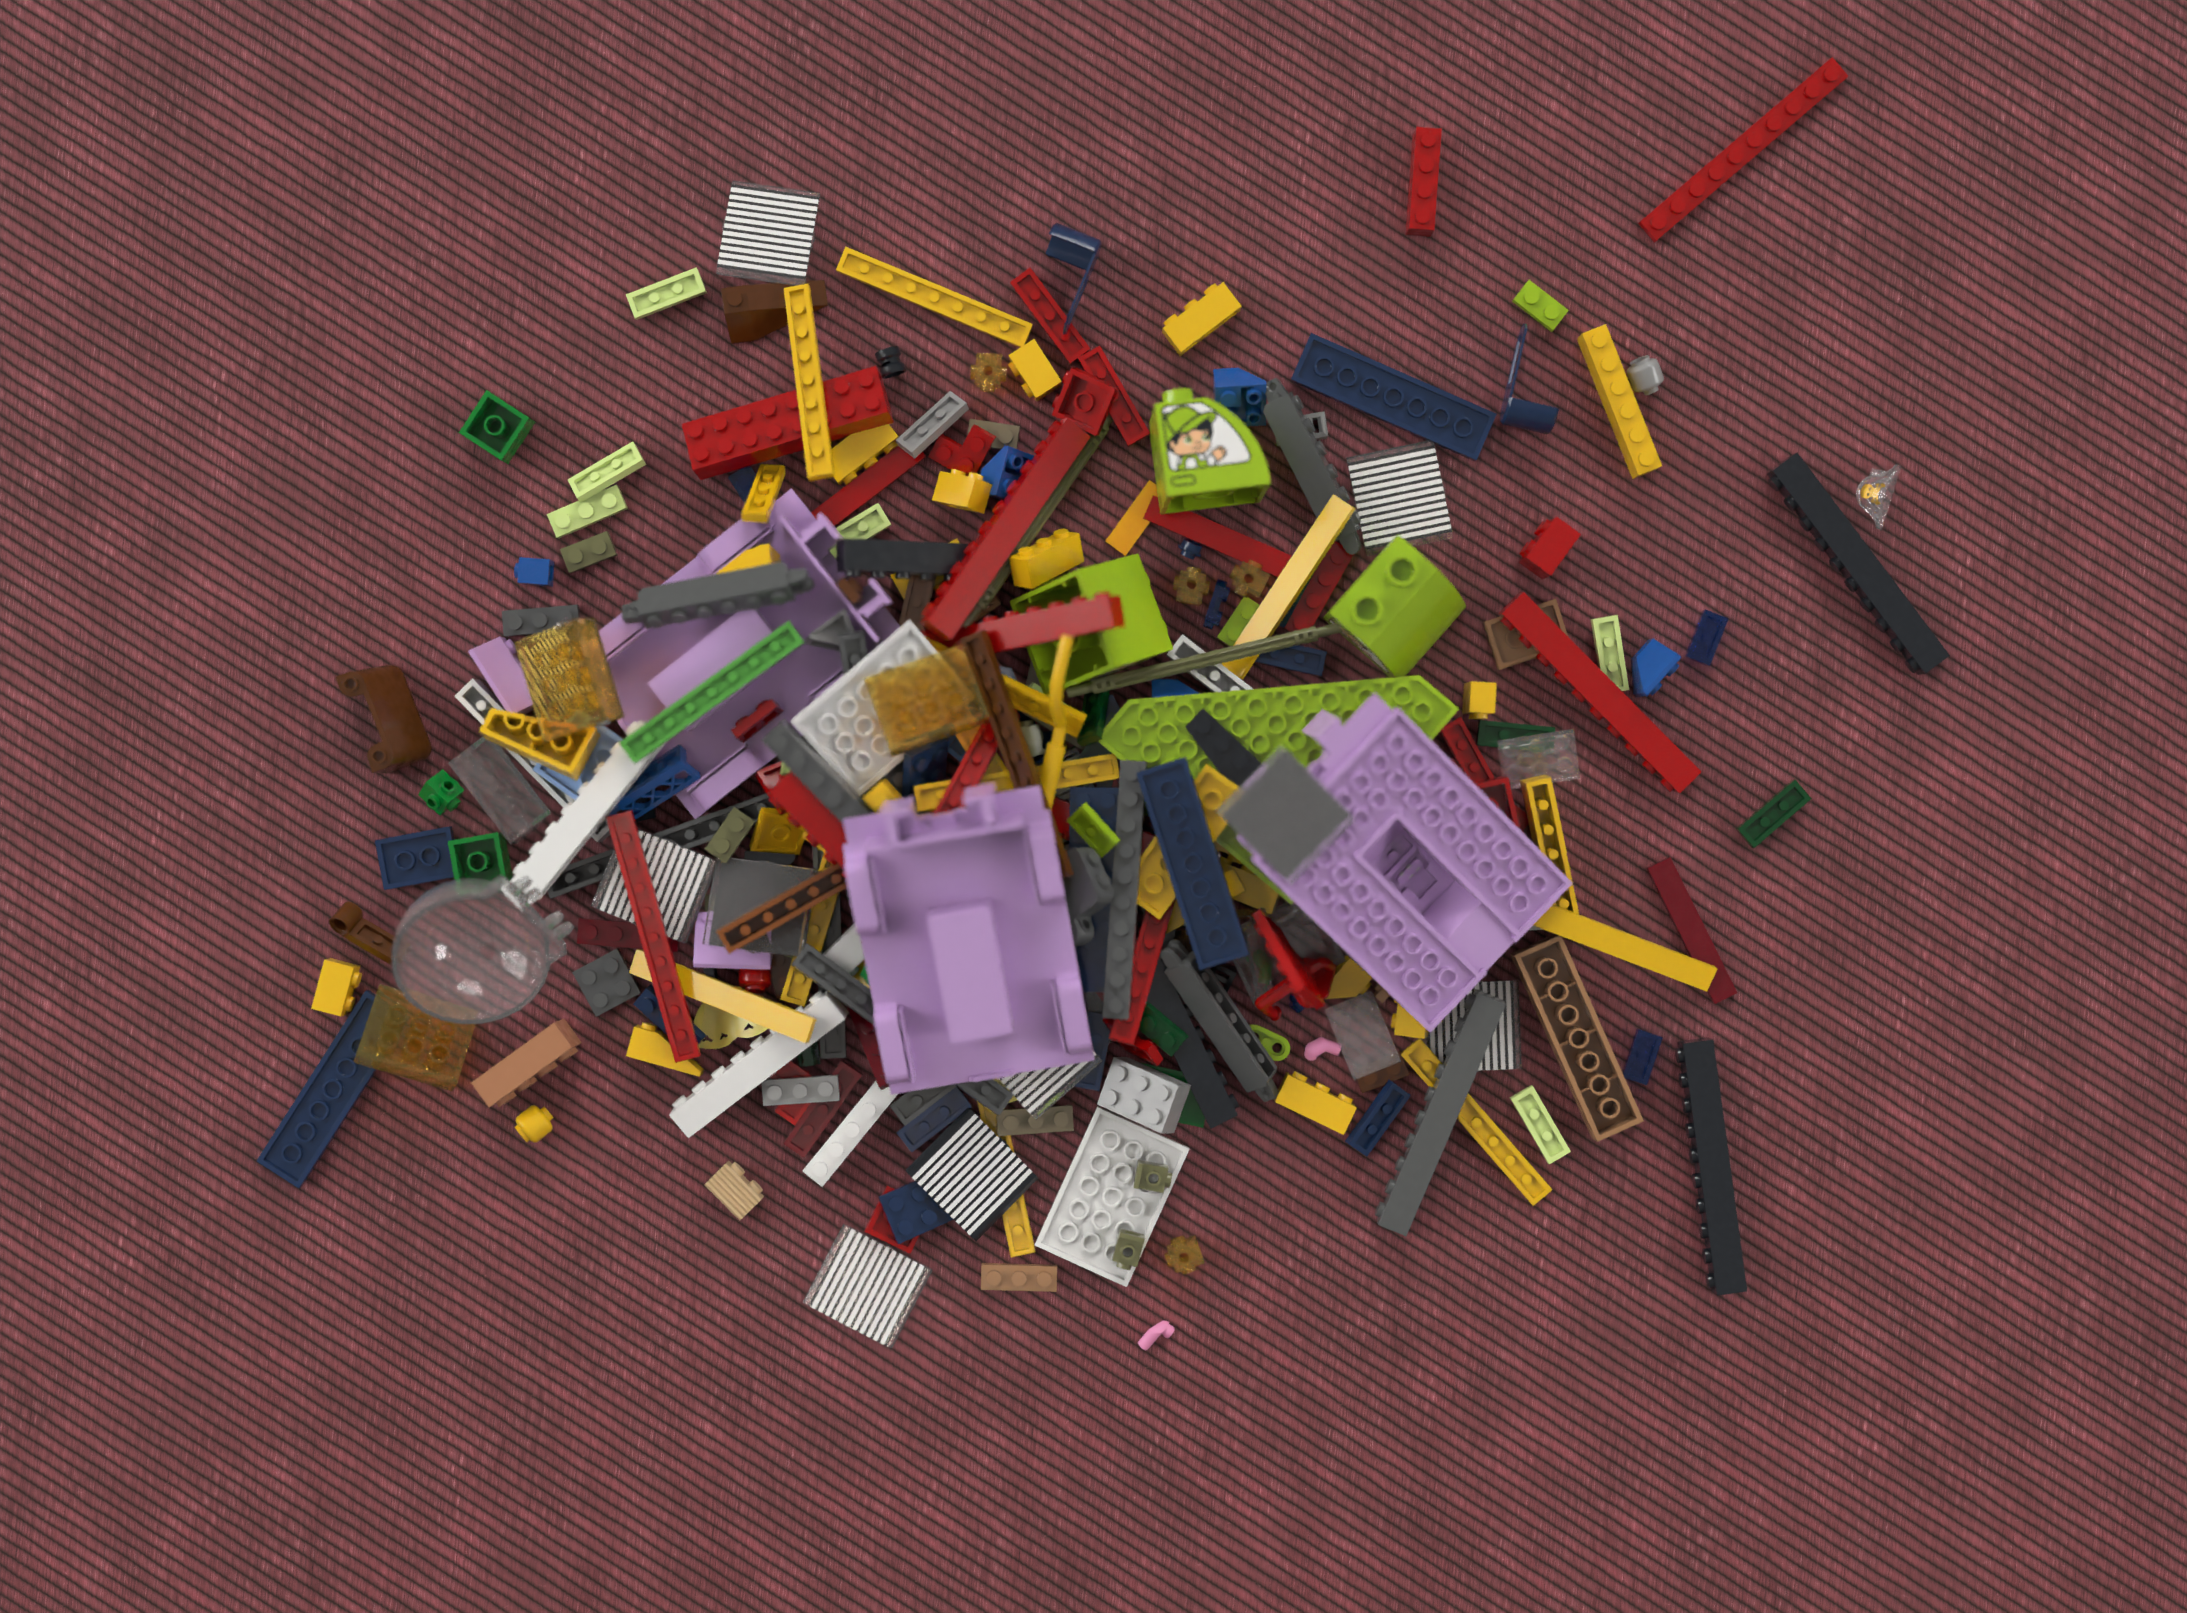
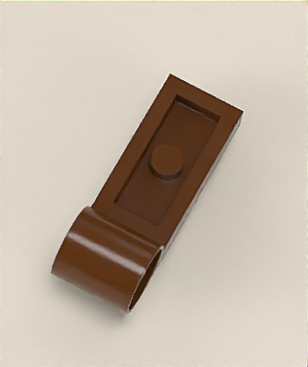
(350, 924)

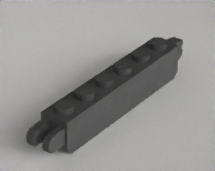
(1307, 457)
(717, 595)
(1221, 1021)

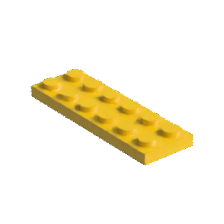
(1154, 882)

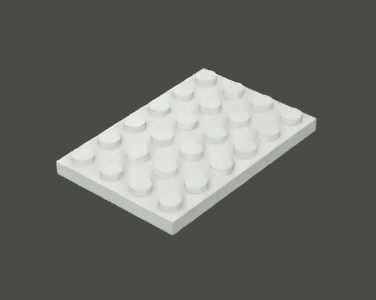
(843, 720)
(1101, 1197)

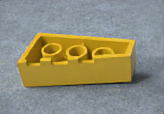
(523, 736)

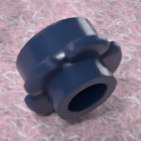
(1190, 548)

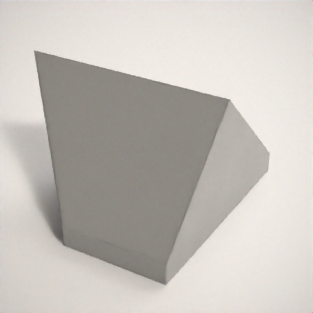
(826, 634)

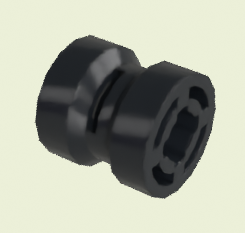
(890, 362)

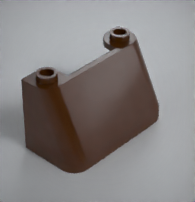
(394, 714)

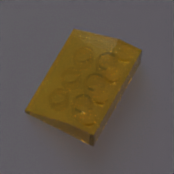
(569, 679)
(926, 700)
(412, 1043)

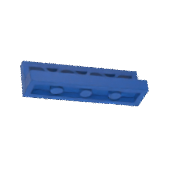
(659, 772)

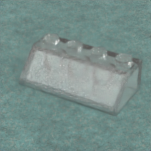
(500, 789)

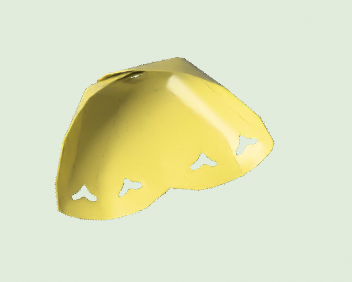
(716, 1021)

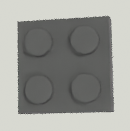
(607, 982)

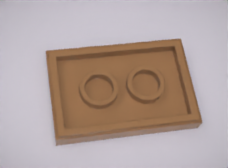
(1505, 644)

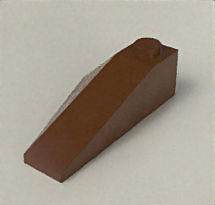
(761, 308)

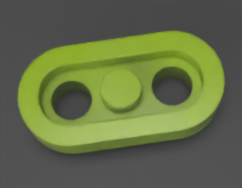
(1268, 1039)

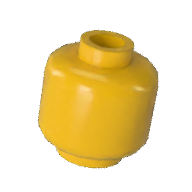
(534, 1123)

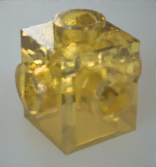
(984, 363)
(1259, 579)
(1187, 595)
(1184, 1245)

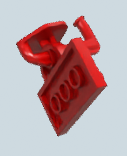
(1306, 977)

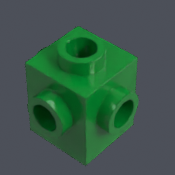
(441, 793)

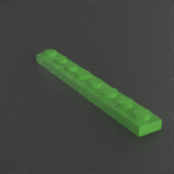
(711, 692)

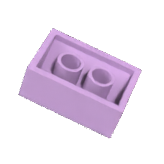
(504, 674)
(718, 957)

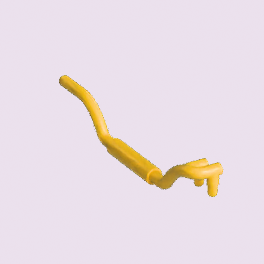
(1055, 749)

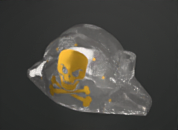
(1876, 493)

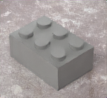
(1143, 1095)

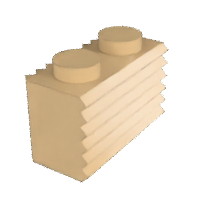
(734, 1189)

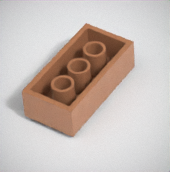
(524, 1064)

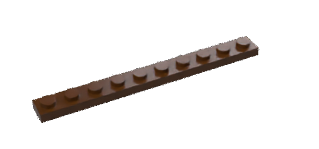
(1007, 726)

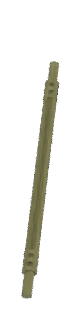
(1040, 520)
(1204, 660)

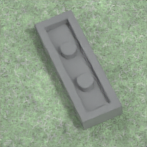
(932, 424)
(800, 1090)

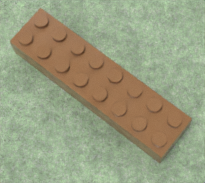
(1576, 1037)

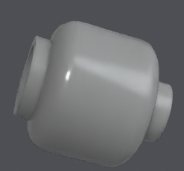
(1645, 375)

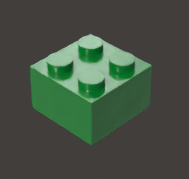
(497, 427)
(480, 857)

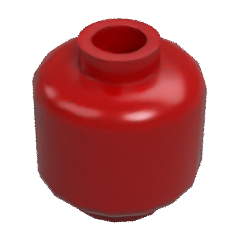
(755, 979)

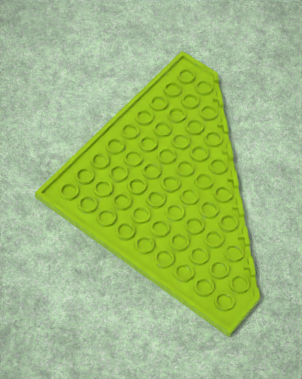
(1262, 722)

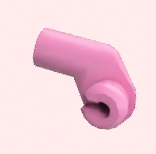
(1320, 1046)
(1154, 1332)

